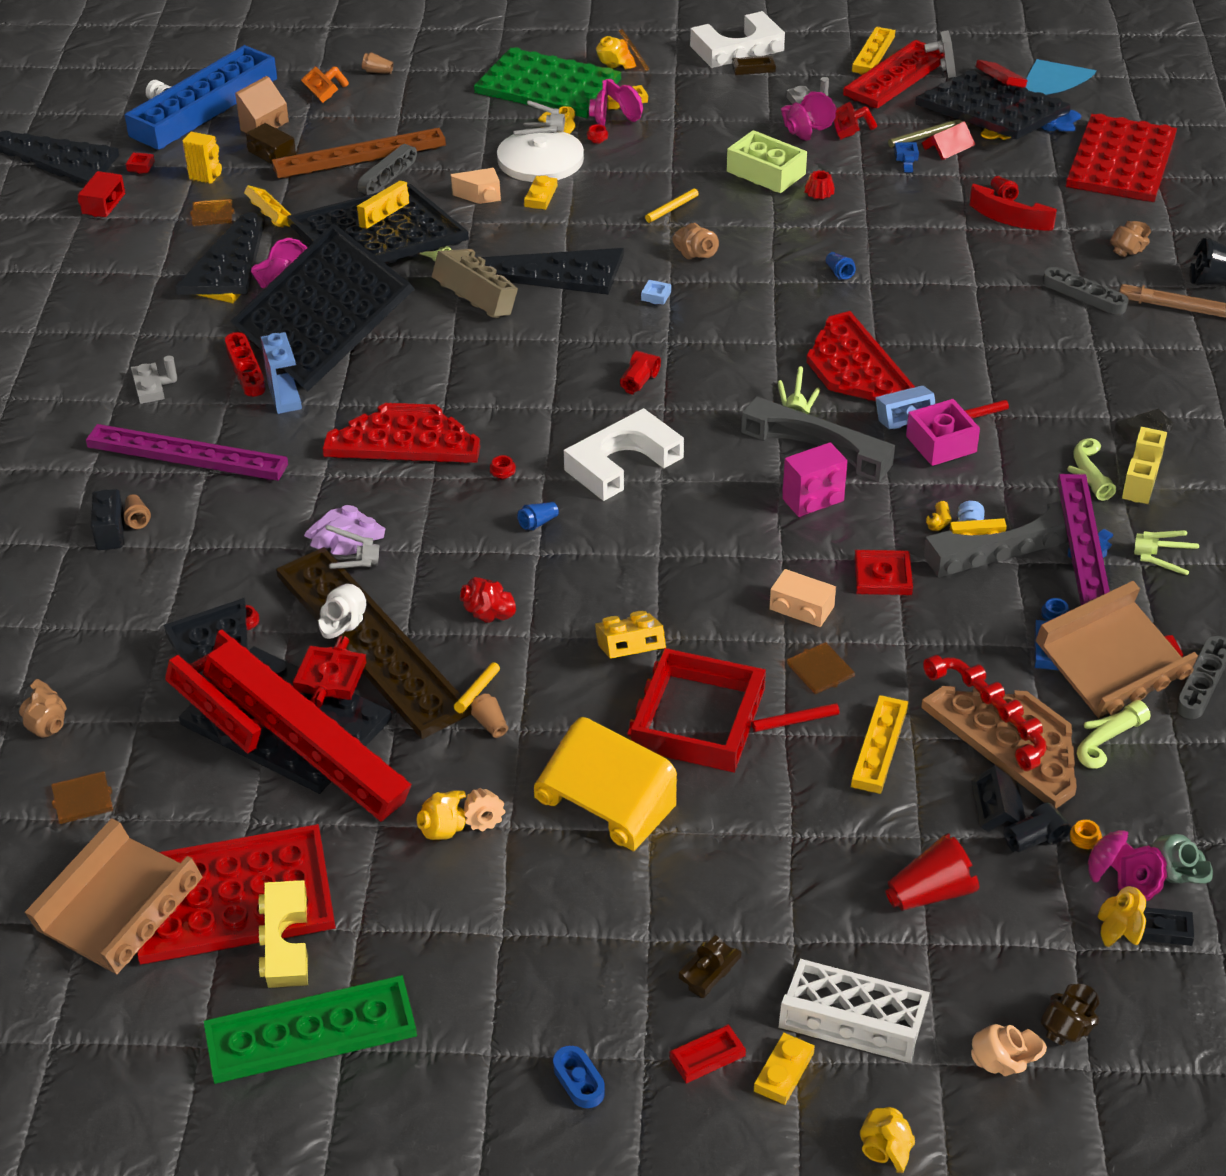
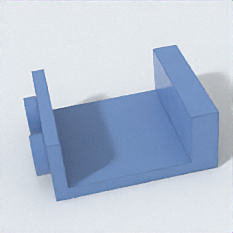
(282, 387)

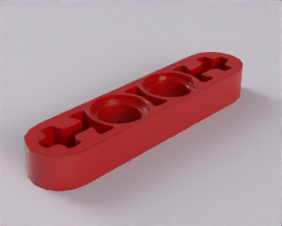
(244, 364)

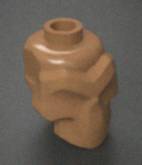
(1130, 238)
(696, 241)
(43, 710)

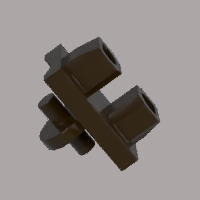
(708, 966)

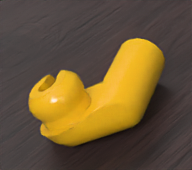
(941, 517)

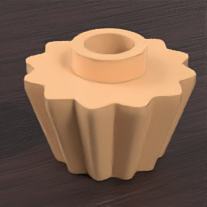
(483, 809)

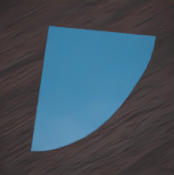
(1055, 77)

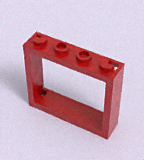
(707, 671)

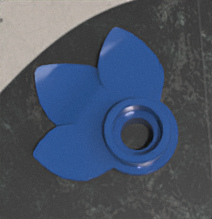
(1064, 122)

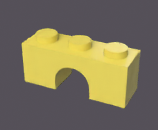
(1144, 465)
(284, 962)

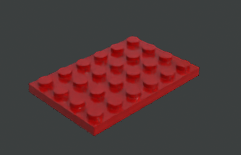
(1122, 157)
(225, 902)

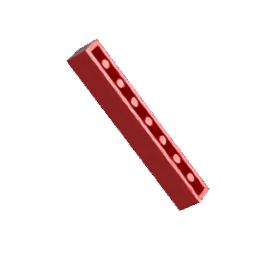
(307, 729)

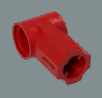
(640, 369)

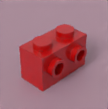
(101, 194)

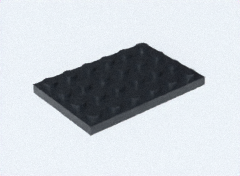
(993, 104)
(357, 716)

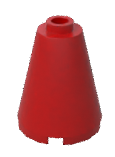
(933, 876)

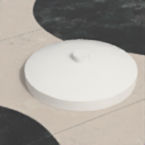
(540, 155)

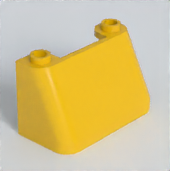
(611, 780)

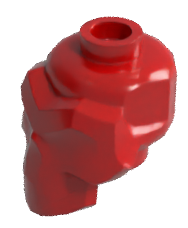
(487, 600)

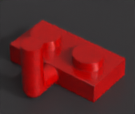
(846, 120)

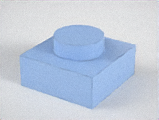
(656, 292)

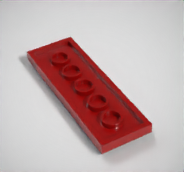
(893, 75)

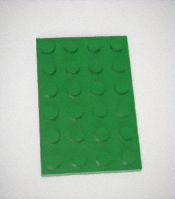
(544, 80)

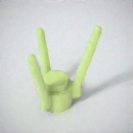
(796, 400)
(1149, 542)

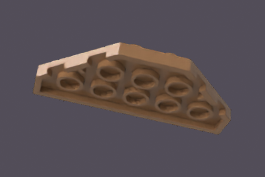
(998, 741)

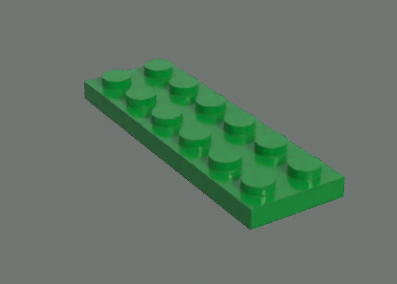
(309, 1029)

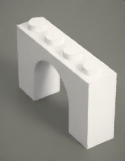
(716, 50)
(638, 432)

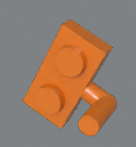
(321, 84)

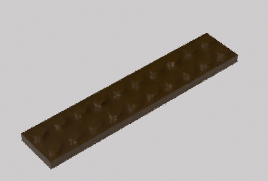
(392, 660)

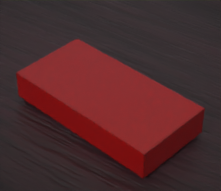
(707, 1053)

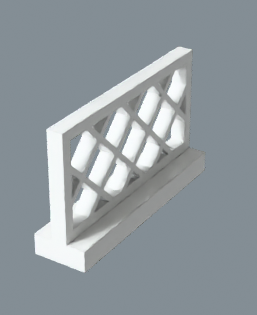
(849, 1026)

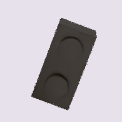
(270, 143)

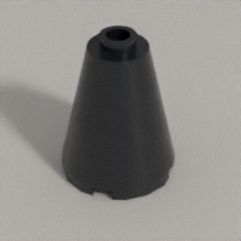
(1209, 264)

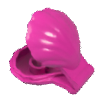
(626, 96)
(814, 112)
(278, 259)
(1129, 863)

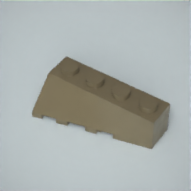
(475, 281)

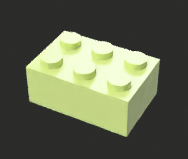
(766, 161)

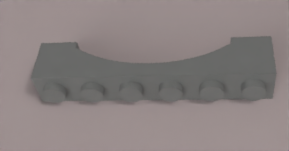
(771, 420)
(955, 553)

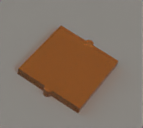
(634, 50)
(212, 212)
(820, 668)
(82, 797)

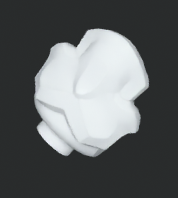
(342, 611)

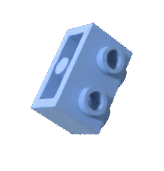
(894, 407)

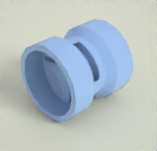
(970, 511)

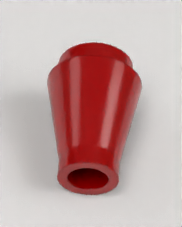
(1005, 188)

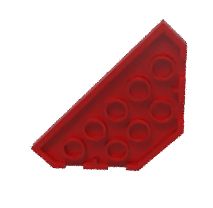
(853, 361)
(404, 433)

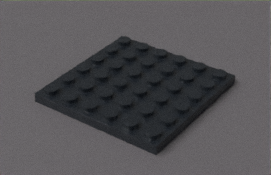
(404, 233)
(324, 304)

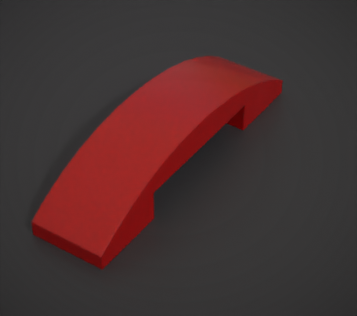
(1011, 212)

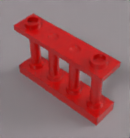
(210, 701)

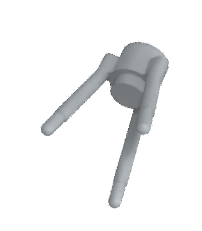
(554, 122)
(366, 555)

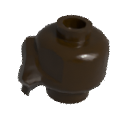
(1071, 1014)

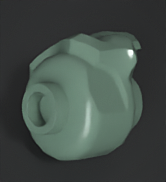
(1183, 860)

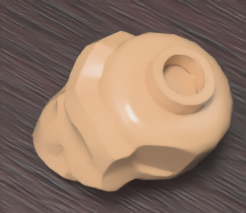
(1006, 1049)

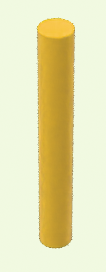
(668, 207)
(476, 688)

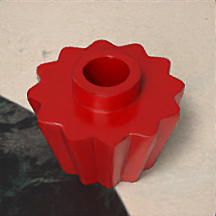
(820, 185)

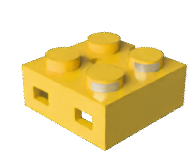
(632, 631)

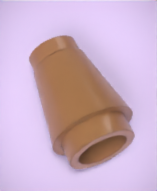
(376, 64)
(135, 512)
(489, 715)

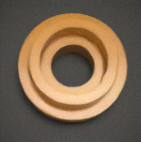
(1085, 834)

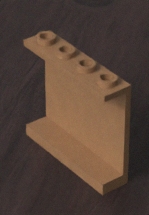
(1112, 651)
(112, 897)

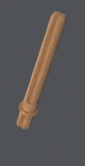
(1173, 300)

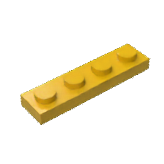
(873, 50)
(879, 744)

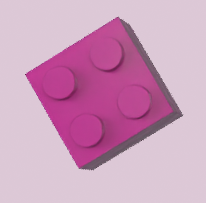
(942, 432)
(814, 479)

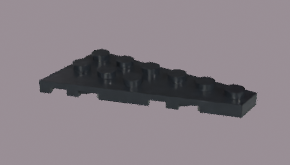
(568, 270)
(197, 634)

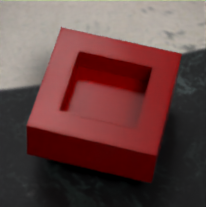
(140, 162)

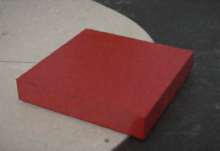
(883, 572)

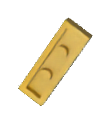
(383, 204)
(268, 205)

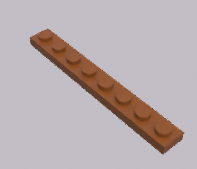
(355, 153)

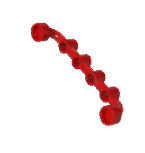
(1027, 756)

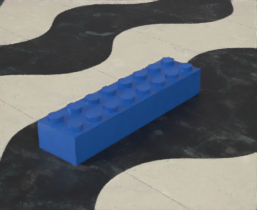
(198, 97)

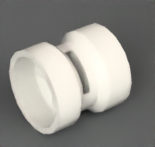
(155, 88)

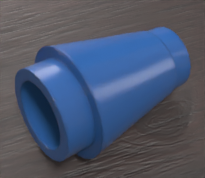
(842, 266)
(535, 515)

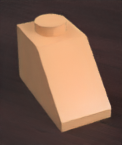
(476, 186)

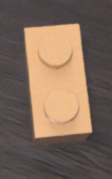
(802, 598)

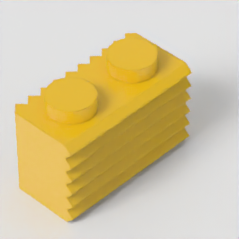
(202, 157)

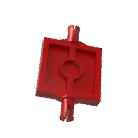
(330, 672)

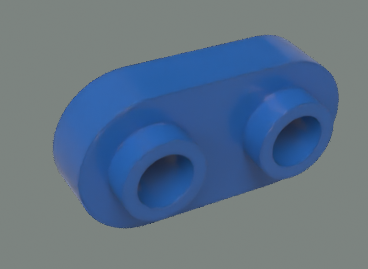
(581, 1078)

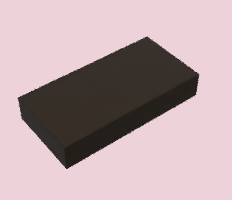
(753, 65)

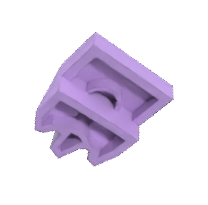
(347, 519)

